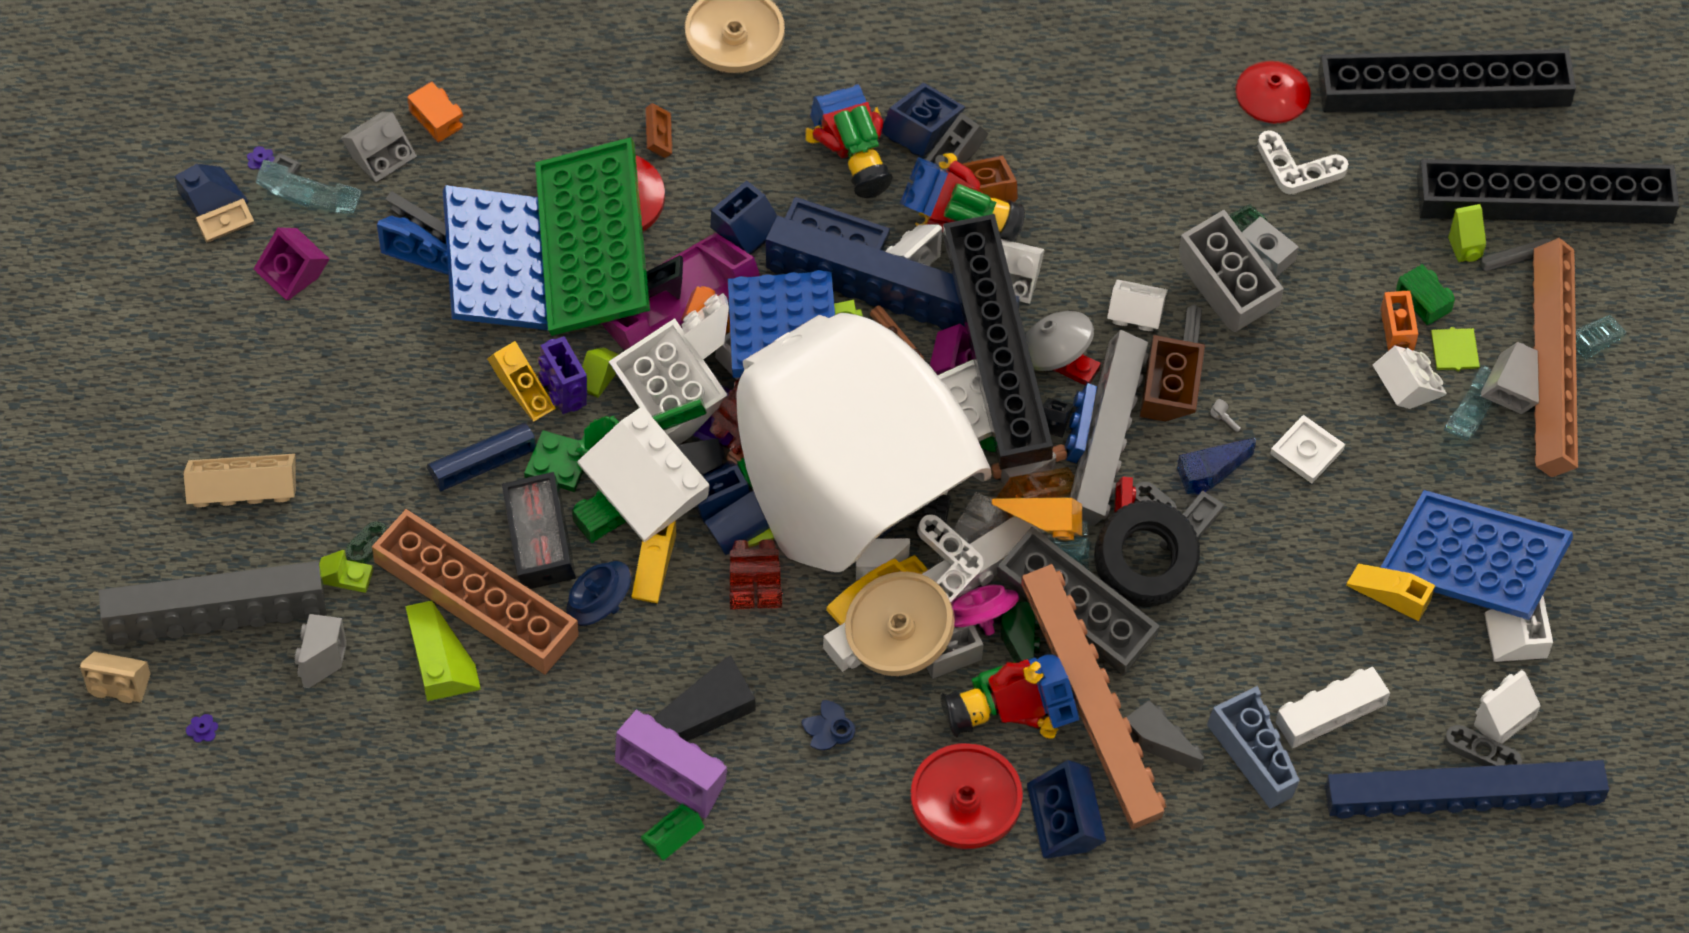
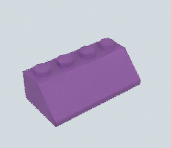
(670, 763)

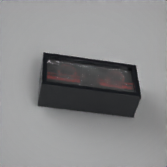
(538, 531)

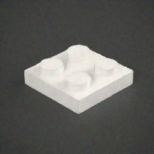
(1307, 449)

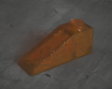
(1043, 484)

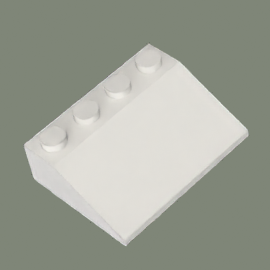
(667, 373)
(644, 474)

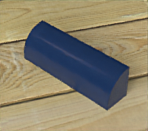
(482, 456)
(737, 522)

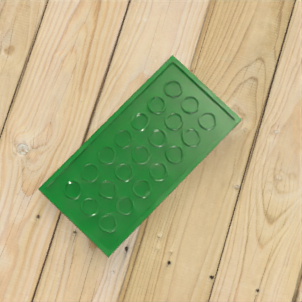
(591, 237)

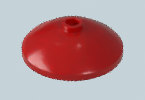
(1270, 100)

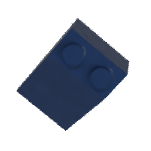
(921, 119)

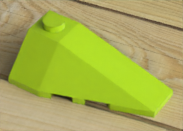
(441, 657)

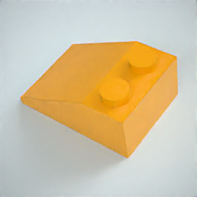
(1053, 515)

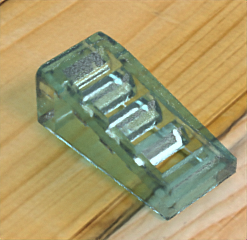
(1589, 348)

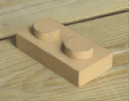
(224, 220)

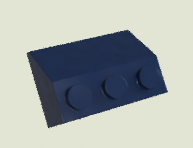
(1066, 811)

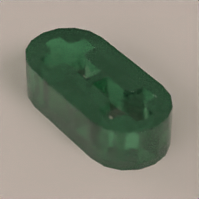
(364, 542)

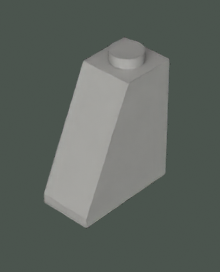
(1514, 379)

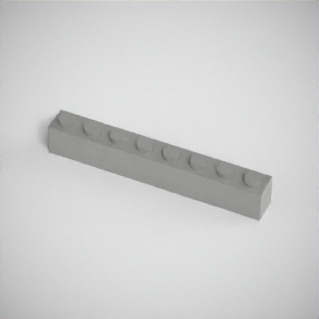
(1108, 425)

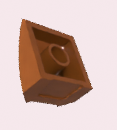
(995, 178)

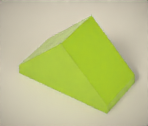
(598, 370)

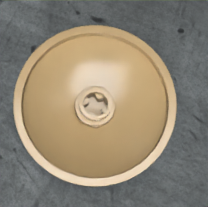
(734, 33)
(899, 623)

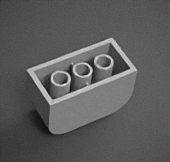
(1229, 272)

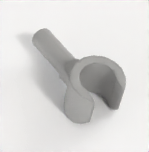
(1219, 412)

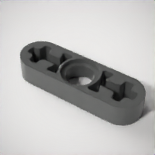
(1478, 740)

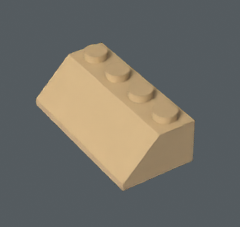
(240, 480)

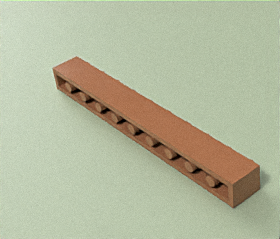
(1556, 349)
(1093, 698)

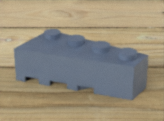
(1254, 745)

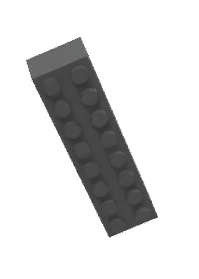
(212, 603)

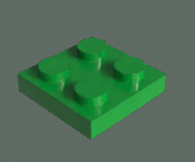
(556, 455)

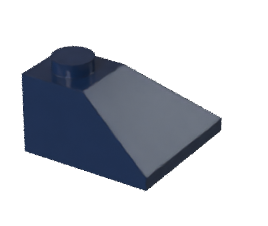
(207, 188)

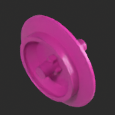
(983, 605)

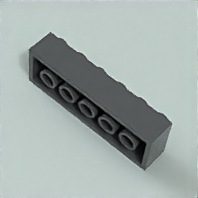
(1111, 621)

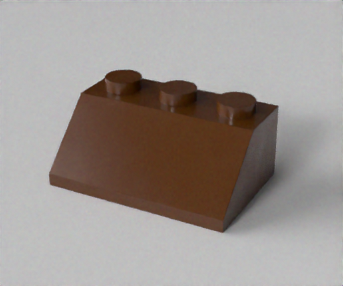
(1171, 379)

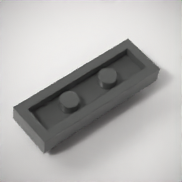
(403, 207)

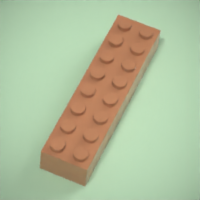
(475, 591)

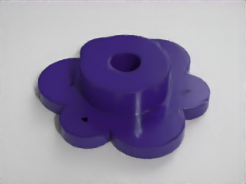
(254, 158)
(206, 733)

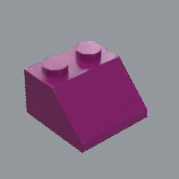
(290, 262)
(950, 349)

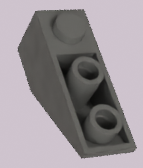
(1162, 738)

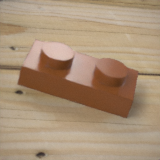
(658, 130)

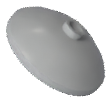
(1059, 339)

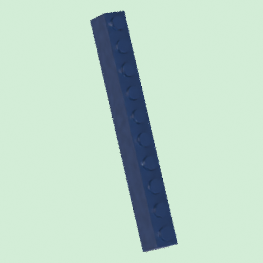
(1466, 788)

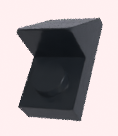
(666, 278)
(1057, 416)

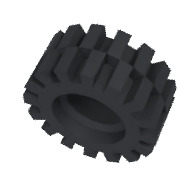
(939, 508)

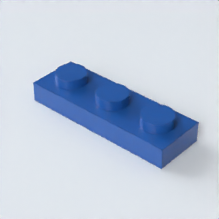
(1080, 422)

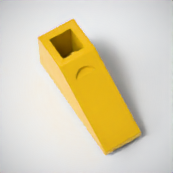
(521, 381)
(653, 565)
(1393, 588)

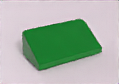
(680, 414)
(673, 831)

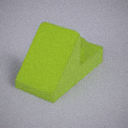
(345, 574)

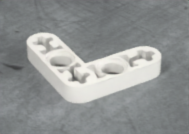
(1292, 172)
(958, 567)

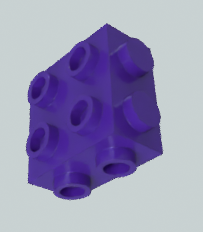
(562, 375)

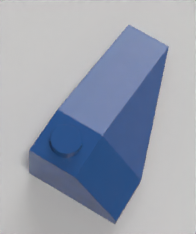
(412, 244)

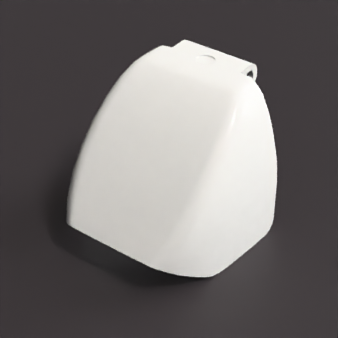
(847, 437)

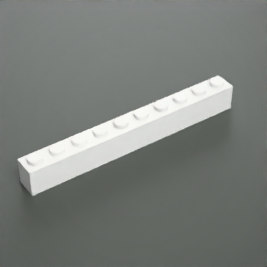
(992, 547)

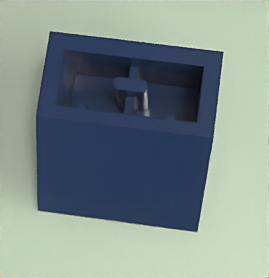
(744, 217)
(725, 488)

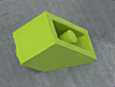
(1468, 233)

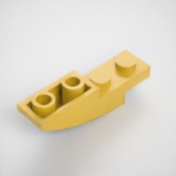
(839, 606)

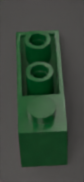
(1018, 632)

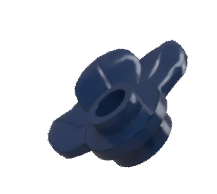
(825, 726)

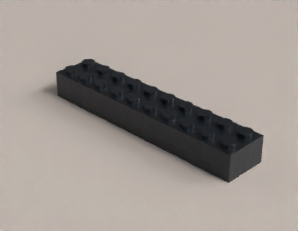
(1446, 80)
(1549, 190)
(998, 342)

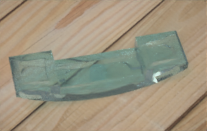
(306, 191)
(1471, 410)

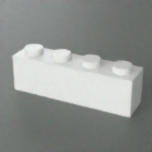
(1332, 706)

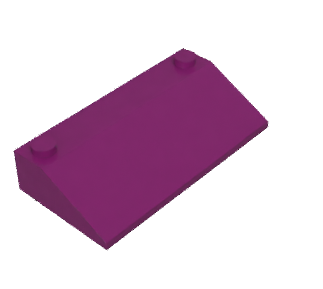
(704, 264)

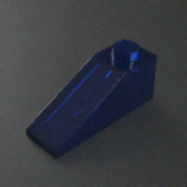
(1208, 467)

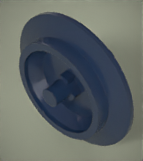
(598, 592)

